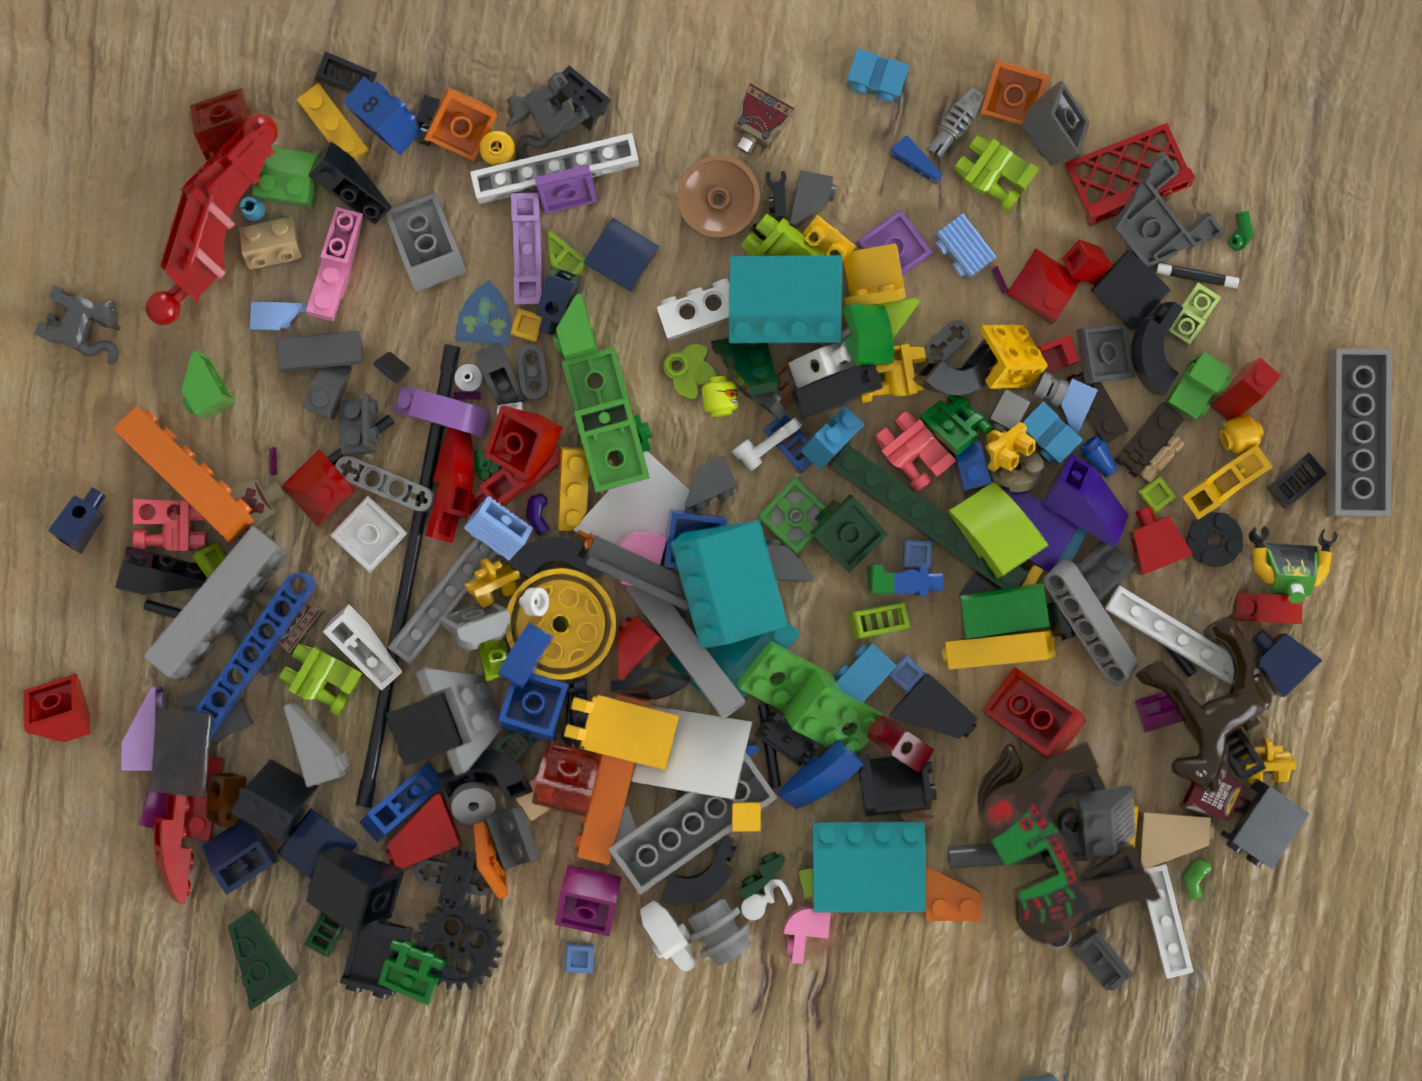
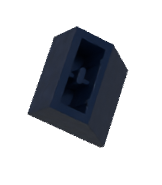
(238, 855)

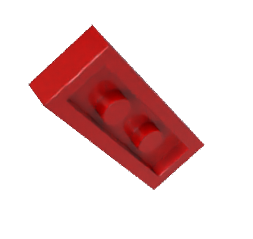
(195, 819)

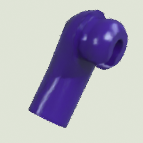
(534, 512)

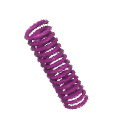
(996, 270)
(477, 395)
(273, 461)

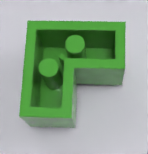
(1197, 384)

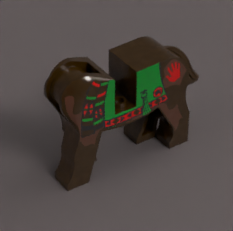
(1018, 826)

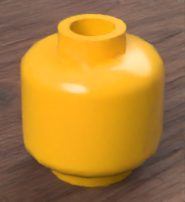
(491, 142)
(1241, 434)

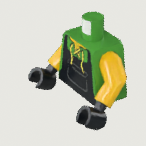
(1291, 568)

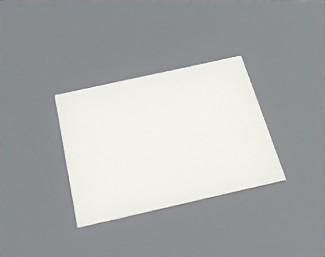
(637, 505)
(702, 757)

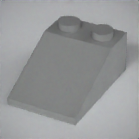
(425, 242)
(317, 751)

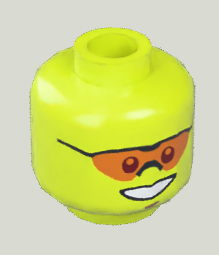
(720, 397)

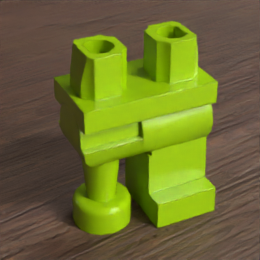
(994, 164)
(779, 241)
(314, 674)

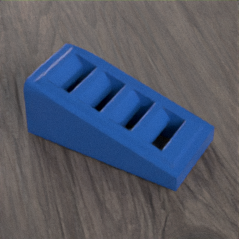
(911, 156)
(804, 463)

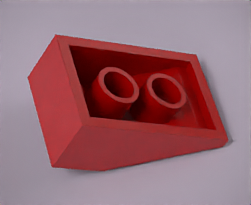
(1034, 714)

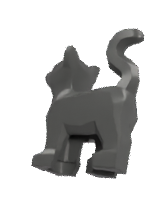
(546, 111)
(77, 322)

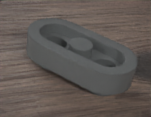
(532, 372)

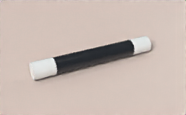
(1197, 275)

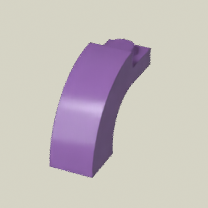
(442, 411)

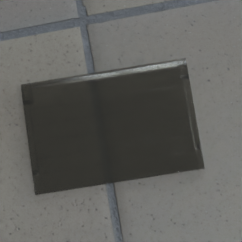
(181, 752)

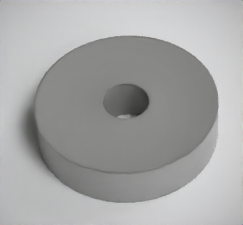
(470, 793)

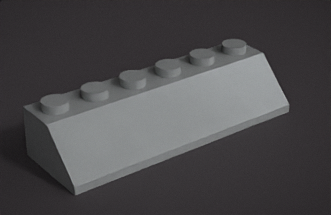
(685, 829)

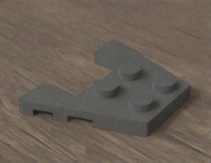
(1150, 224)

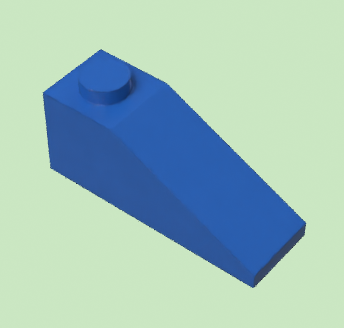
(971, 466)
(401, 802)

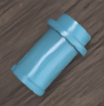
(255, 214)

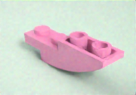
(335, 264)

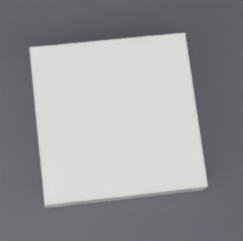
(369, 534)

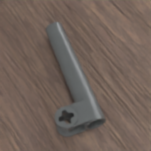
(984, 855)

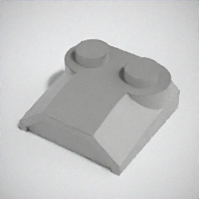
(477, 625)

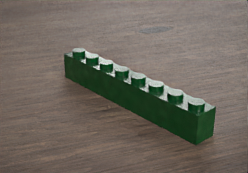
(917, 513)

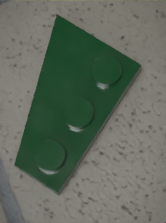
(750, 364)
(260, 959)

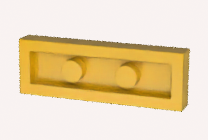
(331, 121)
(572, 488)

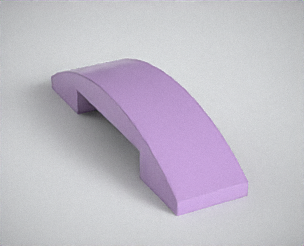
(527, 247)

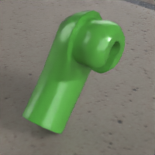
(1194, 875)

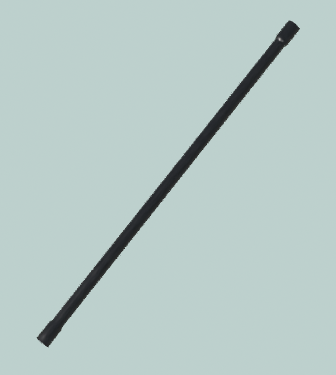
(368, 782)

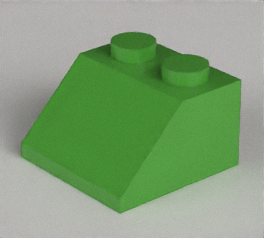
(286, 179)
(575, 331)
(204, 388)

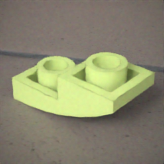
(1194, 313)

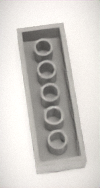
(1359, 432)
(215, 604)

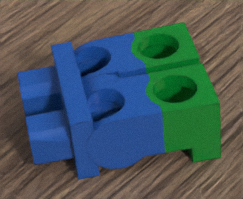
(904, 582)

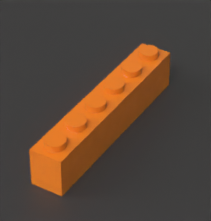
(183, 474)
(606, 804)

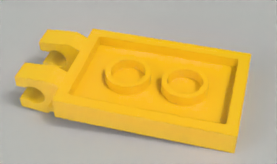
(625, 730)

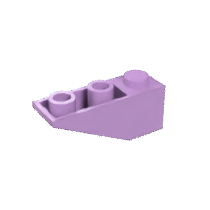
(139, 740)

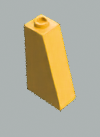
(999, 649)

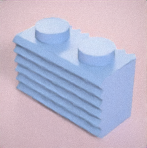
(964, 247)
(498, 528)

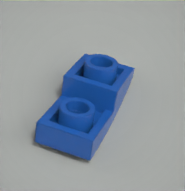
(525, 655)

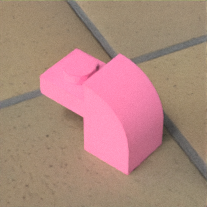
(645, 544)
(804, 923)

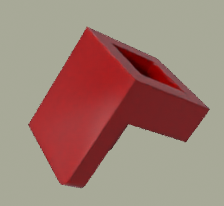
(1086, 262)
(1059, 354)

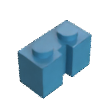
(877, 76)
(1051, 434)
(832, 437)
(865, 672)

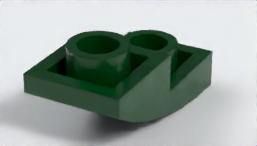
(769, 867)

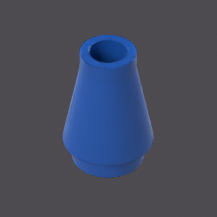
(1098, 455)

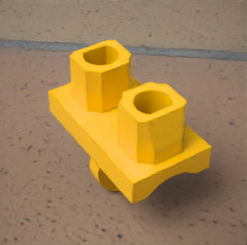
(827, 238)
(1005, 446)
(490, 578)
(1275, 760)

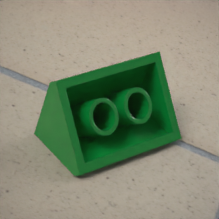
(1003, 611)

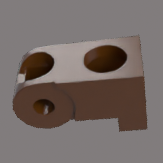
(222, 796)

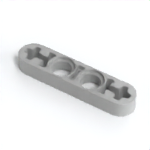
(386, 481)

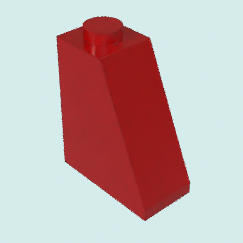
(1246, 389)
(425, 834)

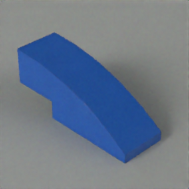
(821, 775)

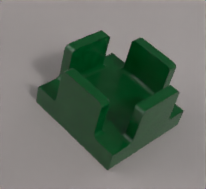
(847, 532)

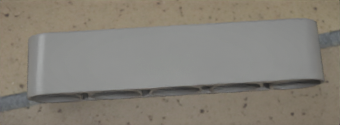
(1090, 622)

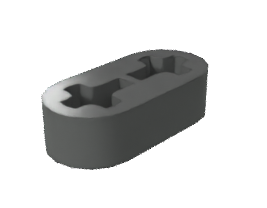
(943, 335)

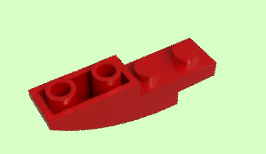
(506, 486)
(455, 487)
(172, 856)

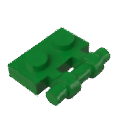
(950, 428)
(408, 979)

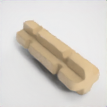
(1161, 458)

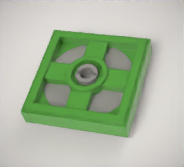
(792, 515)

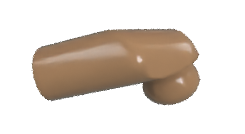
(914, 816)

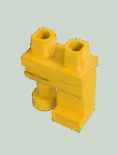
(899, 374)

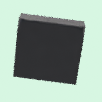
(391, 367)

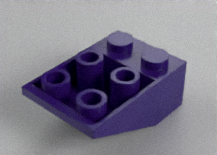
(1086, 501)

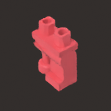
(911, 444)
(176, 521)

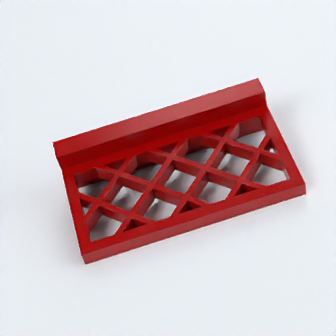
(1113, 205)

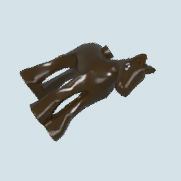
(1218, 717)

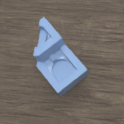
(273, 315)
(1077, 403)

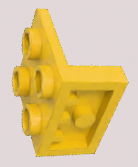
(874, 276)
(1017, 356)

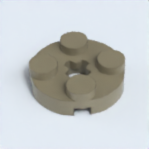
(1023, 480)

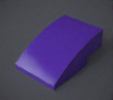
(1053, 527)

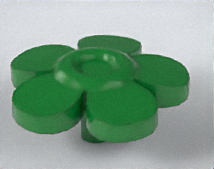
(484, 465)

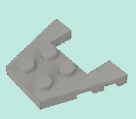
(471, 709)

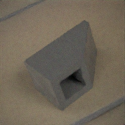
(711, 481)

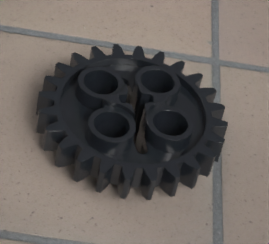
(480, 956)

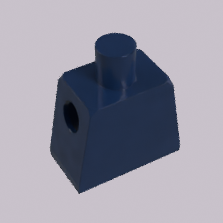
(560, 291)
(78, 531)
(1283, 661)

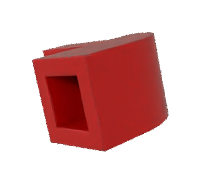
(1268, 608)

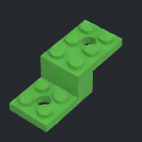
(605, 420)
(808, 698)

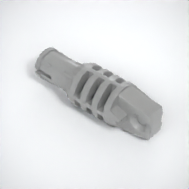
(956, 121)

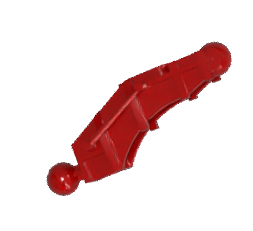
(197, 233)

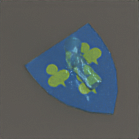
(484, 317)

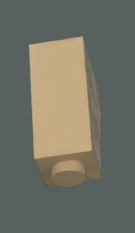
(1170, 835)

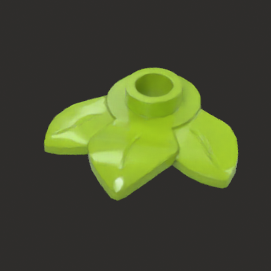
(693, 372)

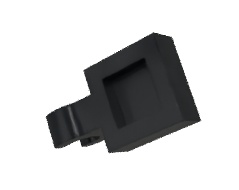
(426, 113)
(777, 203)

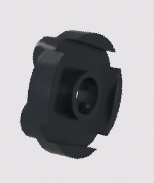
(1230, 543)

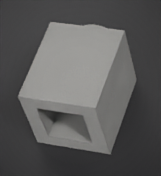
(1007, 411)

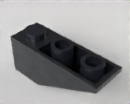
(347, 181)
(155, 573)

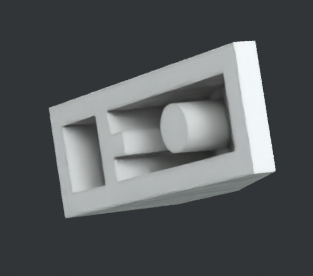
(362, 646)

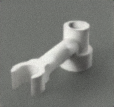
(751, 455)

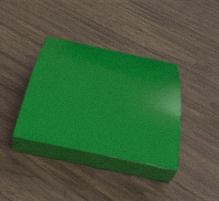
(871, 334)

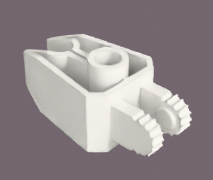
(668, 936)

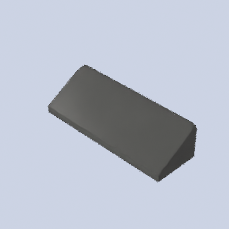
(320, 351)

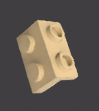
(270, 243)

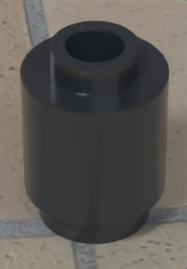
(1059, 623)

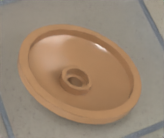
(718, 177)

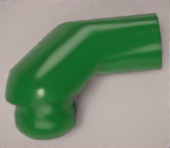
(1243, 234)

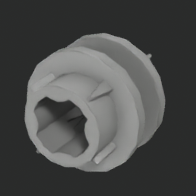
(719, 931)

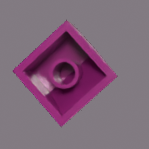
(588, 900)

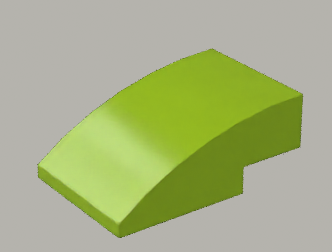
(997, 529)

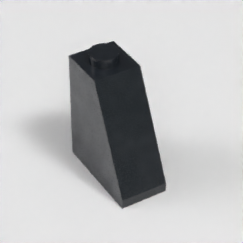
(837, 390)
(935, 709)

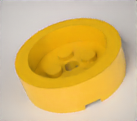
(590, 620)

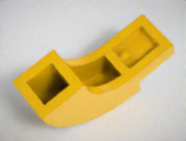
(1226, 481)

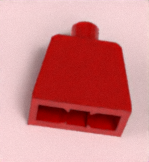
(1156, 542)

